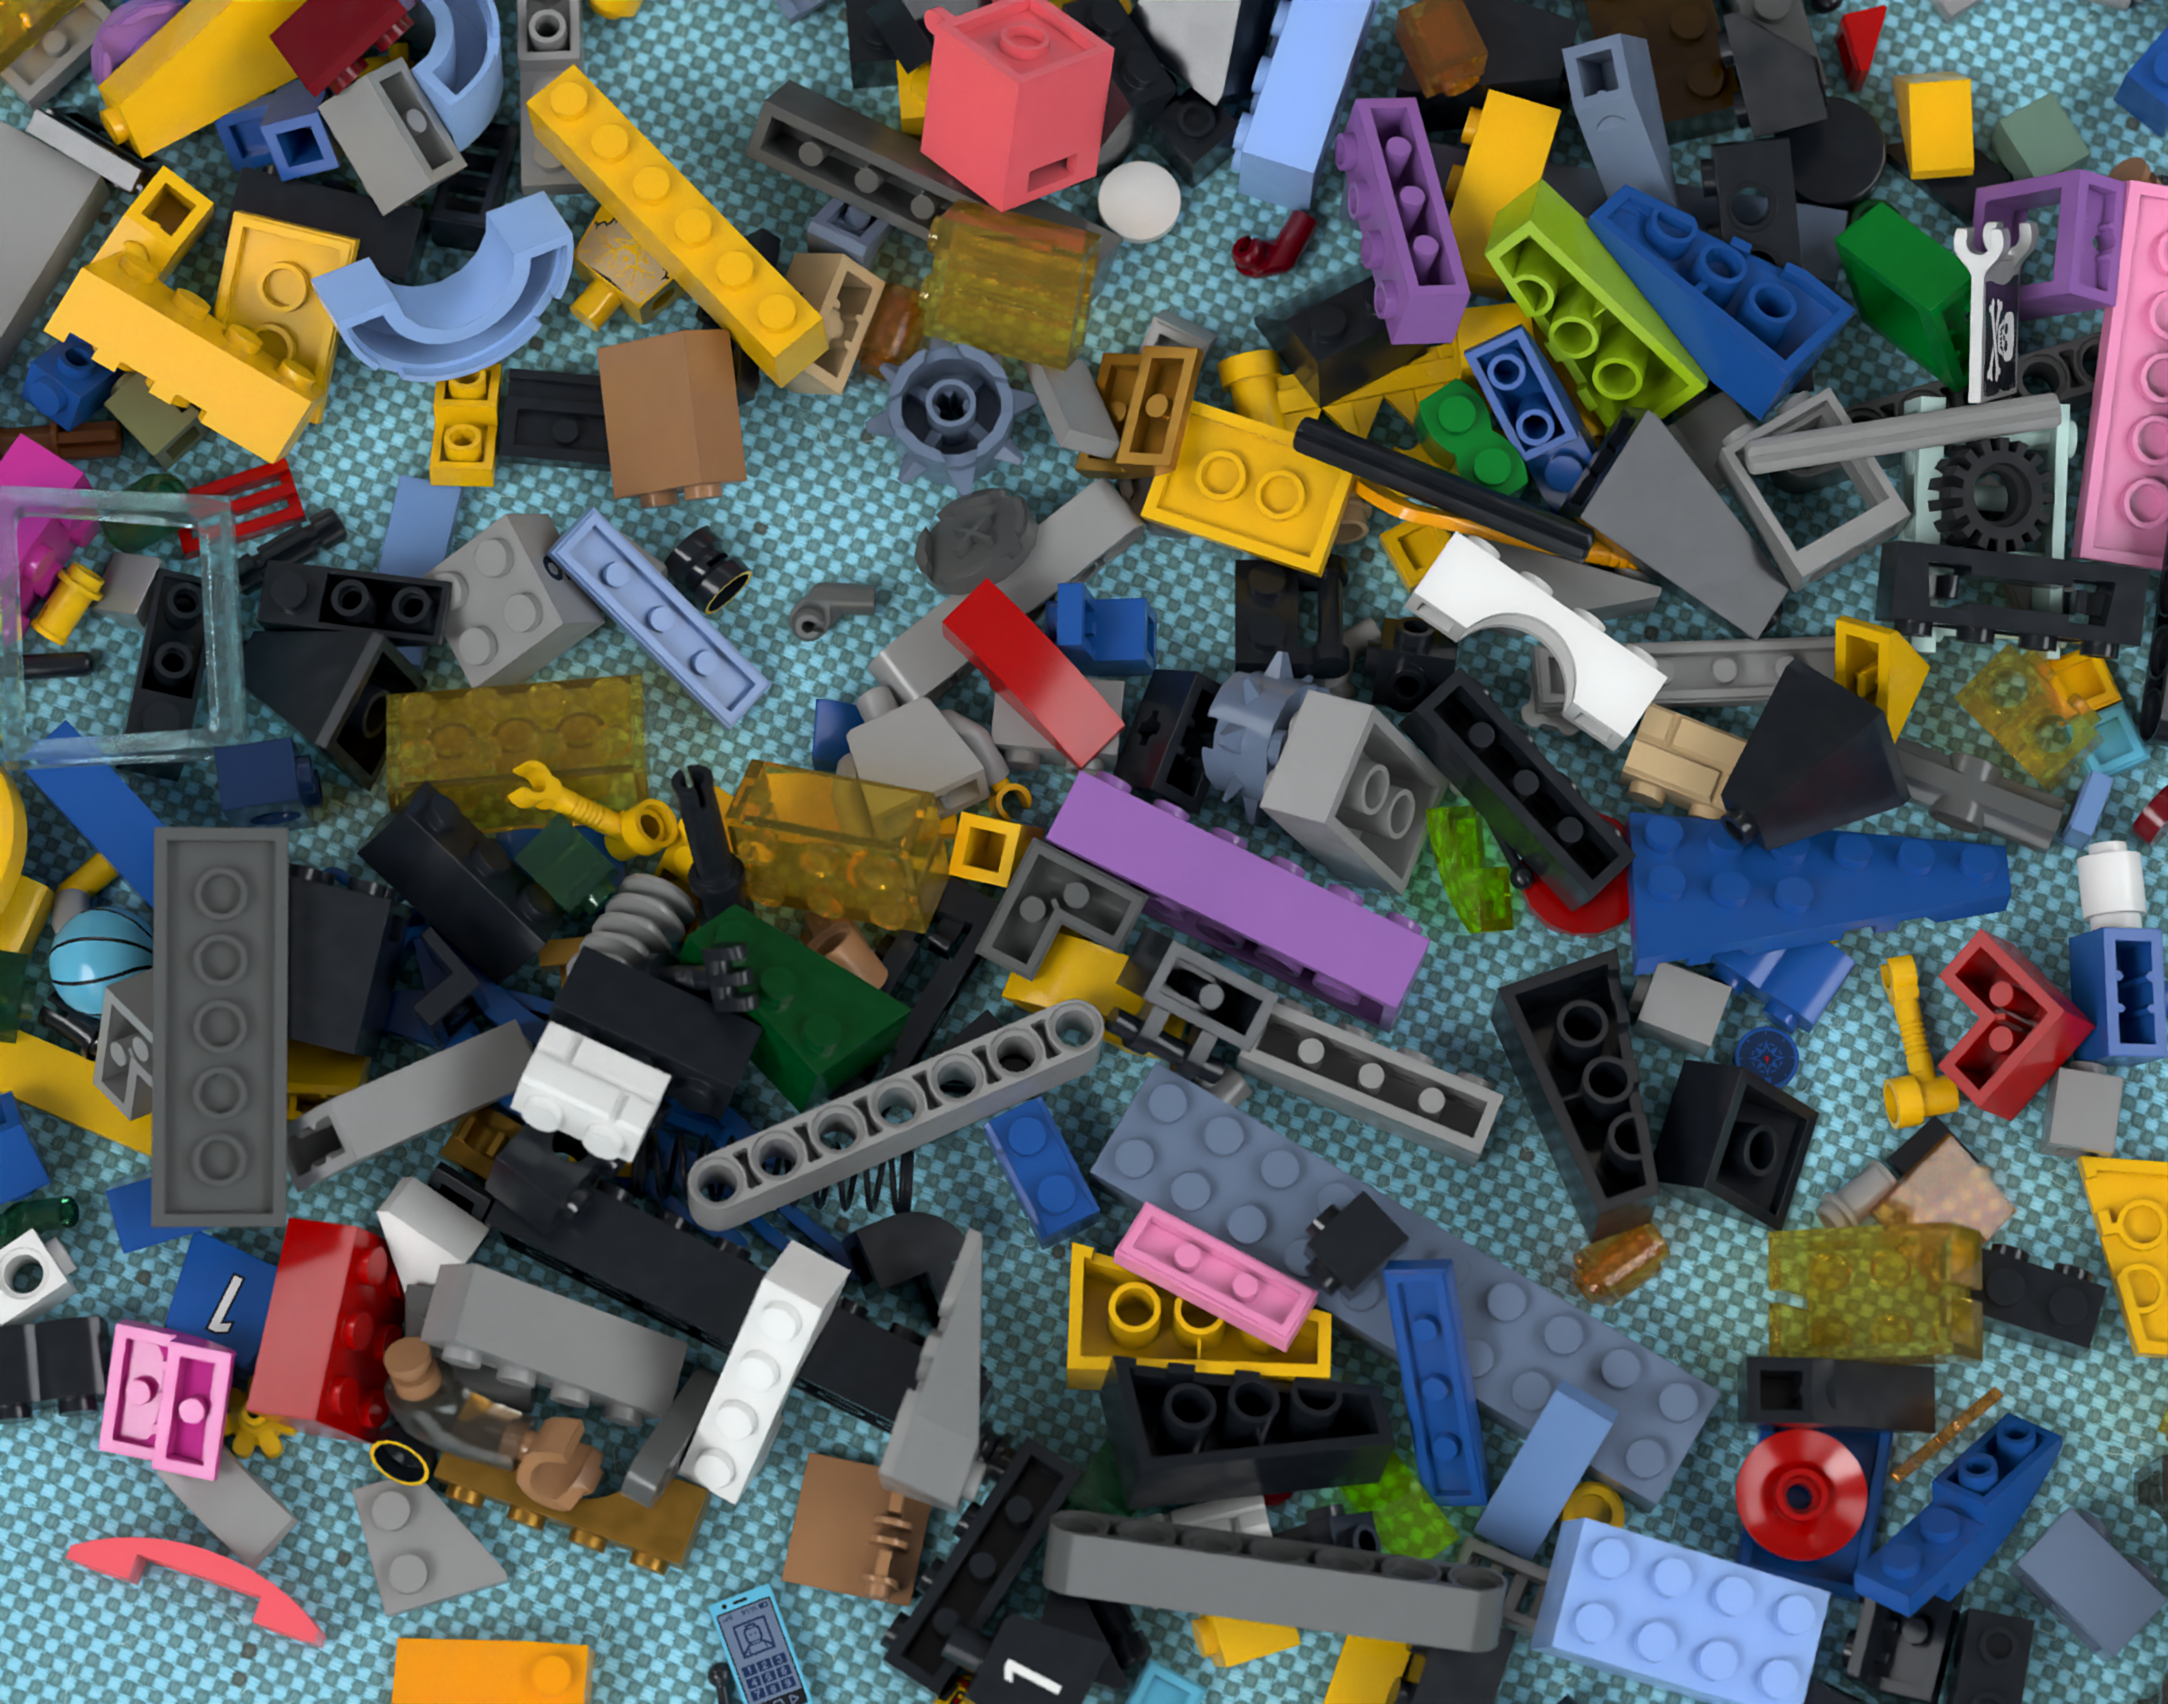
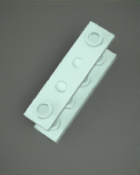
(1917, 469)

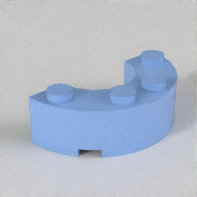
(463, 63)
(468, 317)

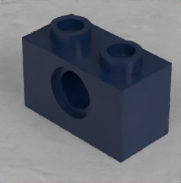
(268, 785)

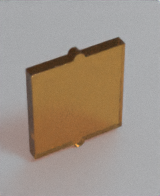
(1946, 1188)
(1946, 1435)

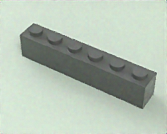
(878, 167)

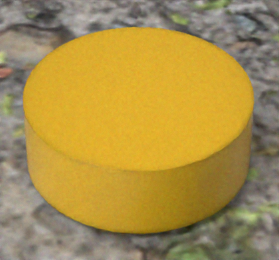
(1594, 1502)

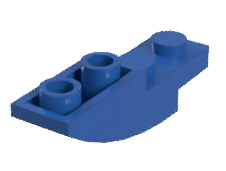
(1533, 411)
(1966, 1522)

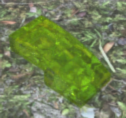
(1476, 892)
(1402, 1513)

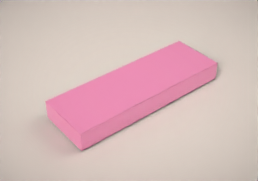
(1215, 1276)

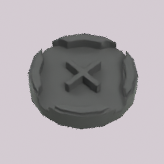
(976, 541)

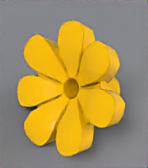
(252, 1431)

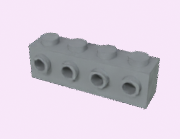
(1372, 1082)
(553, 1343)

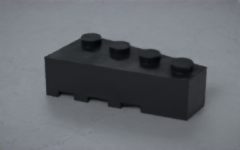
(1582, 1084)
(1238, 1436)

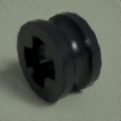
(991, 1447)

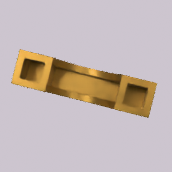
(654, 1536)

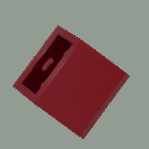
(328, 38)

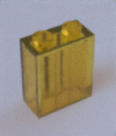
(1010, 284)

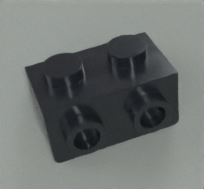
(1900, 1652)

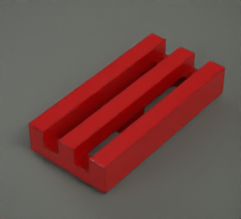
(244, 482)

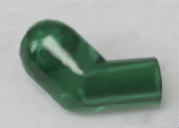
(37, 1214)

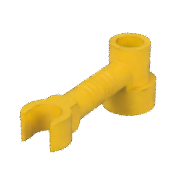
(627, 834)
(1920, 1093)

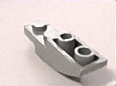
(547, 45)

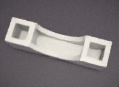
(1603, 680)
(760, 1371)

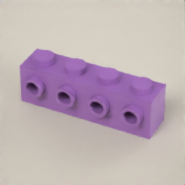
(1402, 221)

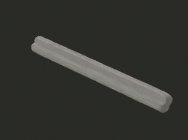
(1902, 433)

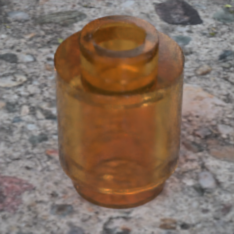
(892, 331)
(1619, 1264)

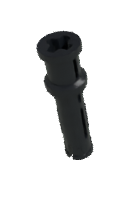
(715, 872)

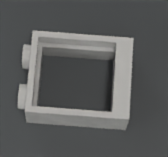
(1803, 567)

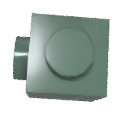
(2039, 141)

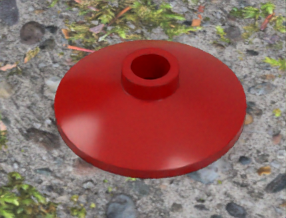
(1829, 1476)

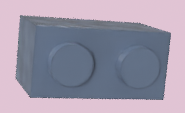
(2089, 1583)

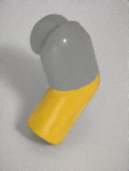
(79, 888)

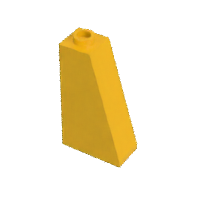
(196, 71)

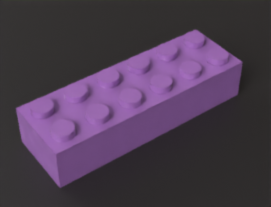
(1242, 902)

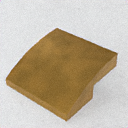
(1149, 408)

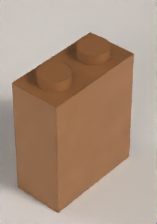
(672, 417)

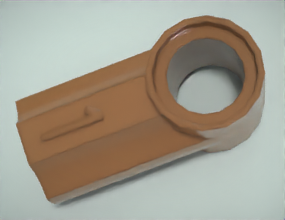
(844, 945)

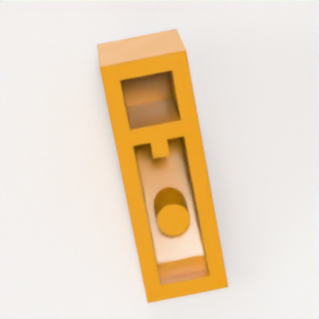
(491, 1672)

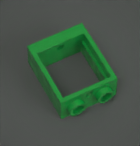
(1910, 292)

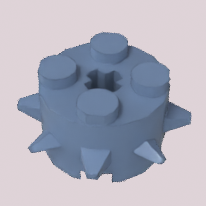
(955, 449)
(1253, 730)

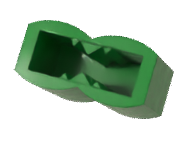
(1459, 437)

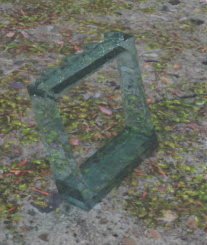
(216, 525)

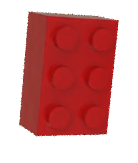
(328, 1332)

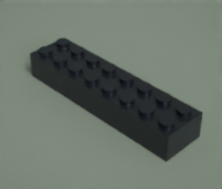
(707, 1295)

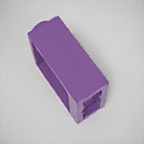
(2088, 209)

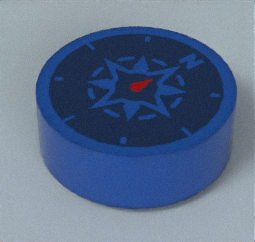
(1768, 1054)

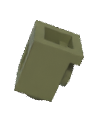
(154, 423)

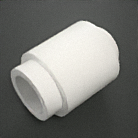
(2111, 886)

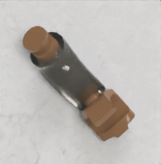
(461, 1423)

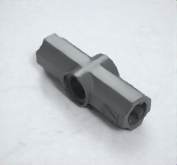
(1976, 797)

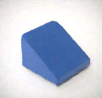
(831, 725)

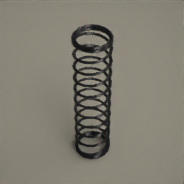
(642, 1160)

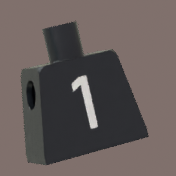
(1024, 1662)

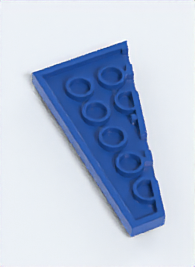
(1708, 895)

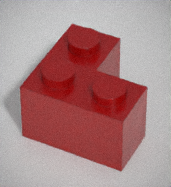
(2021, 1029)

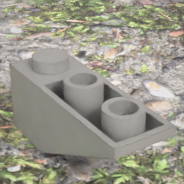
(1582, 586)

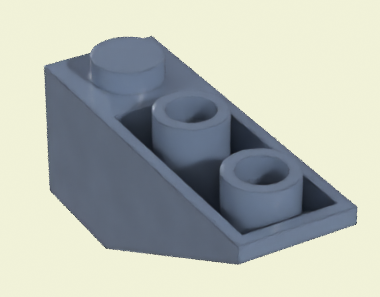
(1621, 115)

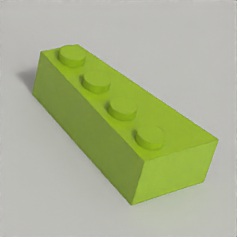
(1589, 309)

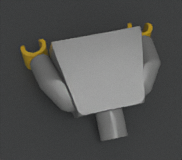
(928, 752)

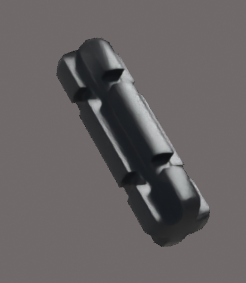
(292, 546)
(1115, 1622)

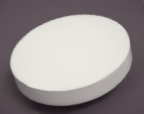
(1139, 202)

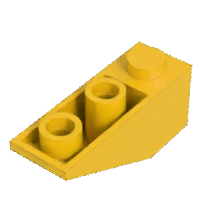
(161, 223)

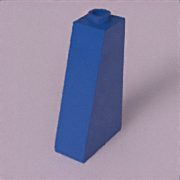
(104, 816)

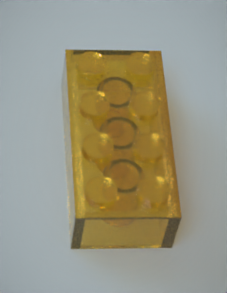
(472, 738)

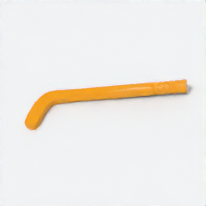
(1404, 509)

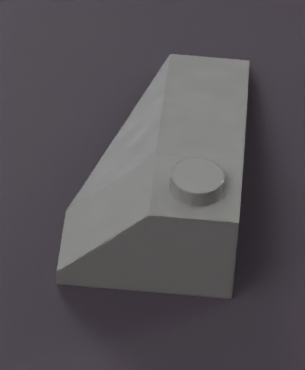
(939, 1423)

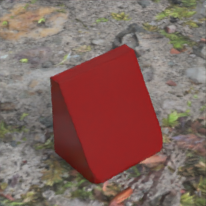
(1857, 42)

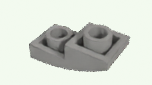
(235, 1508)

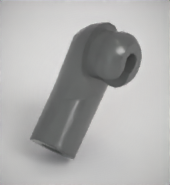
(826, 604)

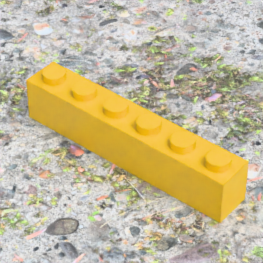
(677, 226)

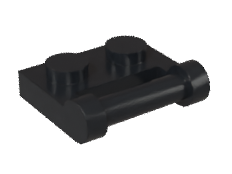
(1269, 617)

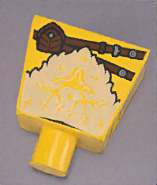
(618, 276)

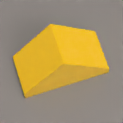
(1936, 123)
(1879, 668)

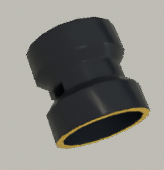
(707, 570)
(402, 1455)

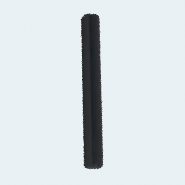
(1443, 490)

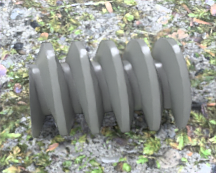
(640, 920)

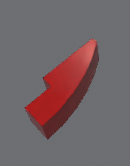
(1032, 674)

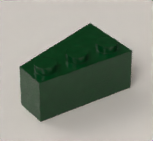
(814, 1014)

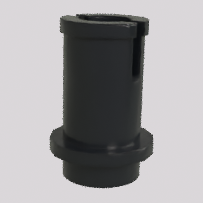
(76, 1027)

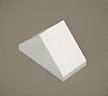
(426, 1232)

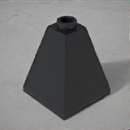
(331, 691)
(1811, 764)

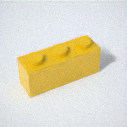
(1505, 158)

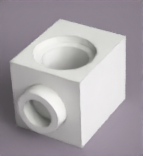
(55, 1284)

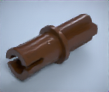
(85, 442)

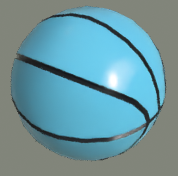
(96, 952)

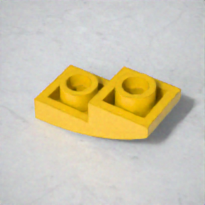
(466, 429)

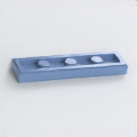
(658, 618)

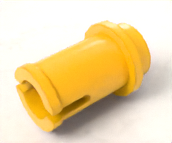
(68, 602)

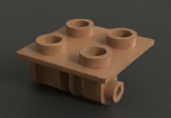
(855, 1533)

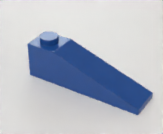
(1733, 312)

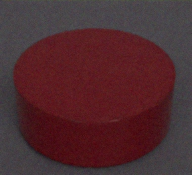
(2153, 820)

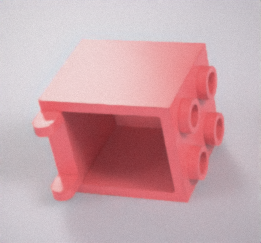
(1015, 99)

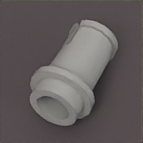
(1854, 1200)

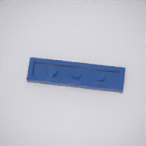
(1437, 1381)

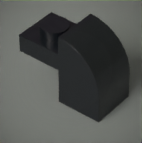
(904, 1251)

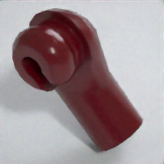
(1275, 256)

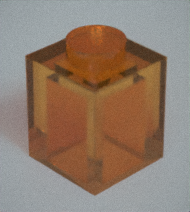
(1441, 46)

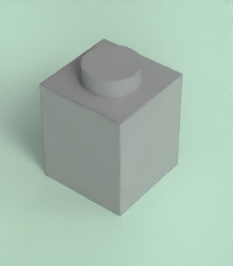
(1678, 1008)
(2081, 1112)

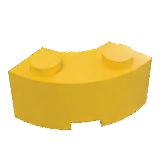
(1082, 972)

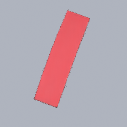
(127, 1558)

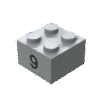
(512, 602)

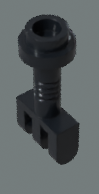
(714, 975)

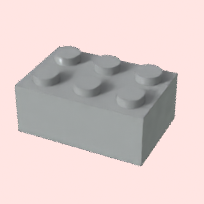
(1353, 792)

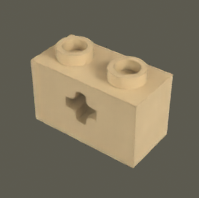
(846, 300)

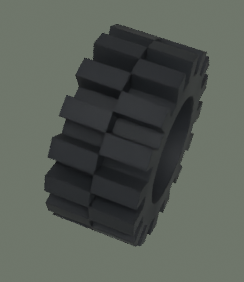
(2023, 491)

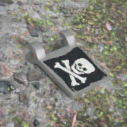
(1994, 306)

